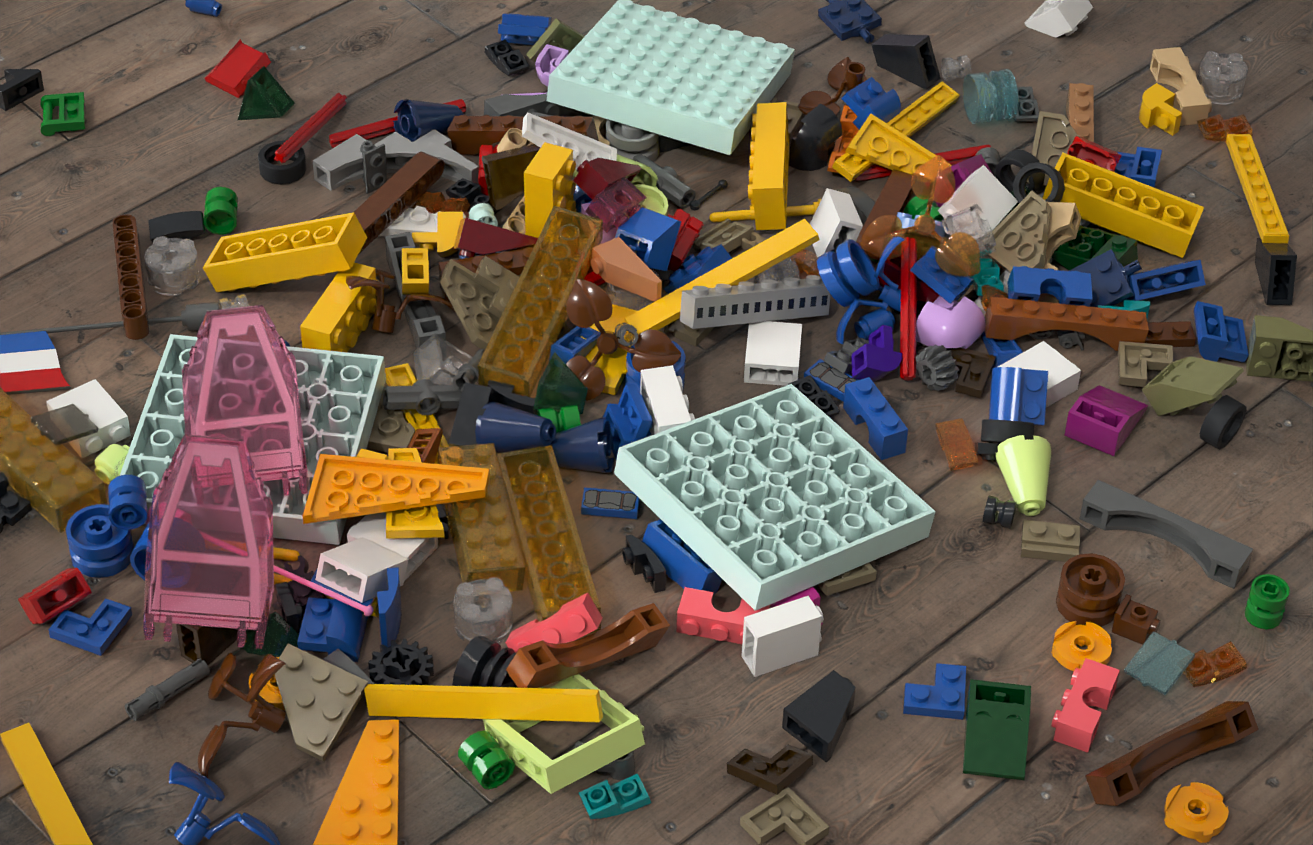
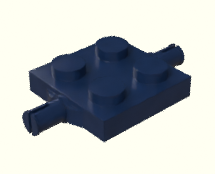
(850, 19)
(1109, 278)

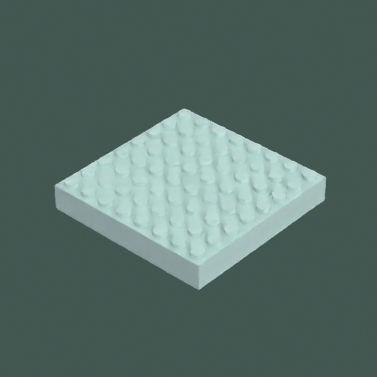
(671, 75)
(338, 414)
(773, 495)

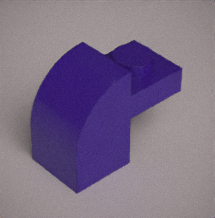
(877, 357)

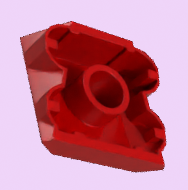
(237, 68)
(1094, 153)

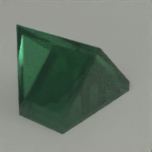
(264, 98)
(559, 387)
(276, 637)

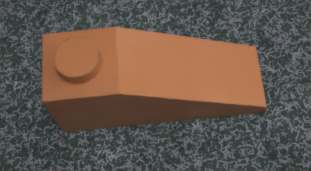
(624, 269)

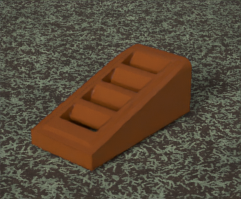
(431, 450)

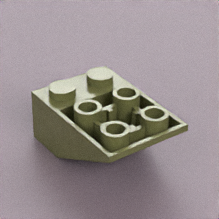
(1280, 349)
(1189, 384)

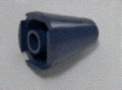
(421, 117)
(512, 428)
(585, 447)

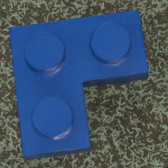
(91, 633)
(943, 699)

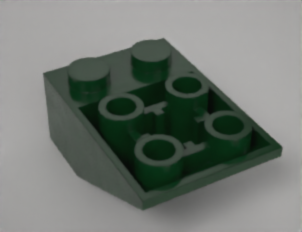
(1092, 243)
(996, 729)

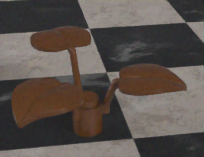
(842, 76)
(590, 305)
(385, 315)
(262, 712)

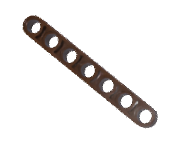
(398, 194)
(891, 200)
(130, 277)

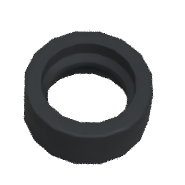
(1019, 158)
(1028, 170)
(281, 174)
(1222, 422)
(1000, 430)

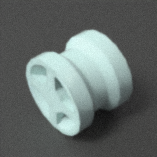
(483, 213)

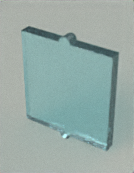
(1159, 663)

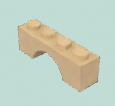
(1173, 68)
(1062, 228)

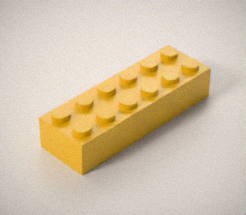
(769, 166)
(1127, 205)
(285, 252)

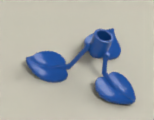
(889, 294)
(197, 824)

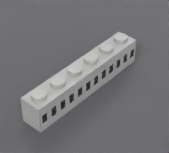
(754, 302)

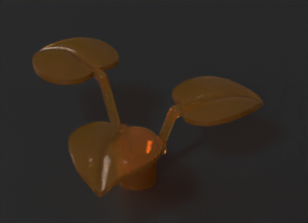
(932, 182)

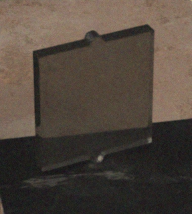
(64, 424)

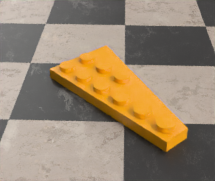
(370, 486)
(368, 795)

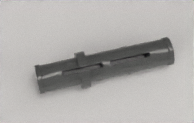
(632, 336)
(468, 372)
(157, 695)

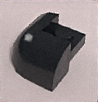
(815, 139)

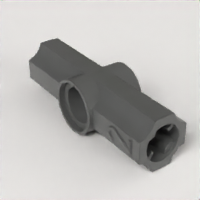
(669, 183)
(421, 396)

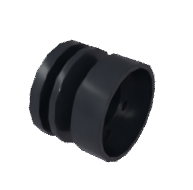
(484, 665)

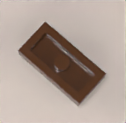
(1171, 333)

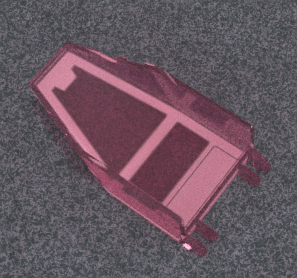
(247, 388)
(210, 542)

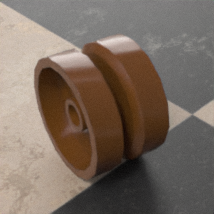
(1090, 589)

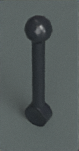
(695, 204)

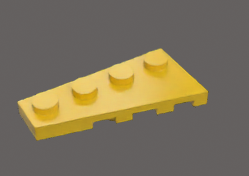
(888, 147)
(412, 522)

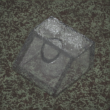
(439, 361)

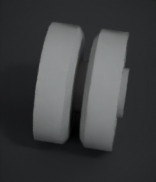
(632, 140)

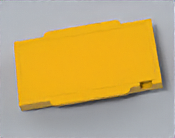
(612, 364)

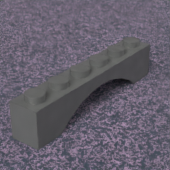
(521, 104)
(419, 314)
(1118, 510)

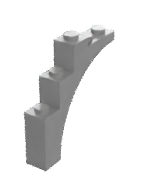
(346, 162)

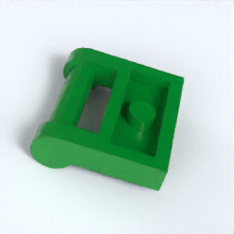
(70, 113)

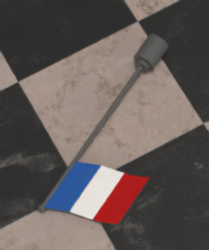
(31, 361)

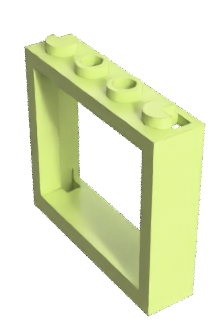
(558, 773)

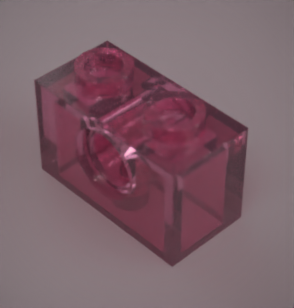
(616, 204)

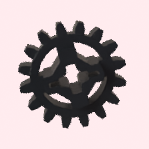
(401, 664)

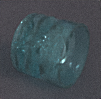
(990, 96)

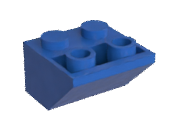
(650, 237)
(697, 266)

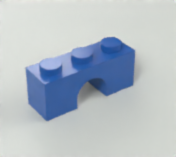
(1066, 286)
(886, 430)

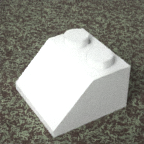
(1059, 16)

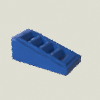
(573, 345)
(1002, 349)

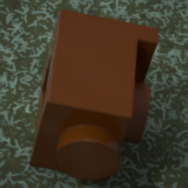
(1135, 620)

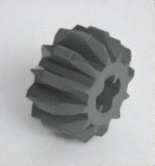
(936, 367)

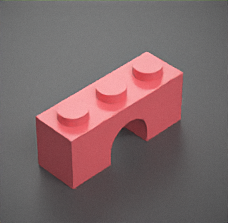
(699, 617)
(567, 625)
(1077, 722)

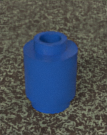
(872, 321)

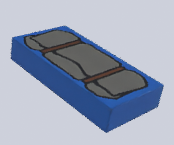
(829, 379)
(610, 503)

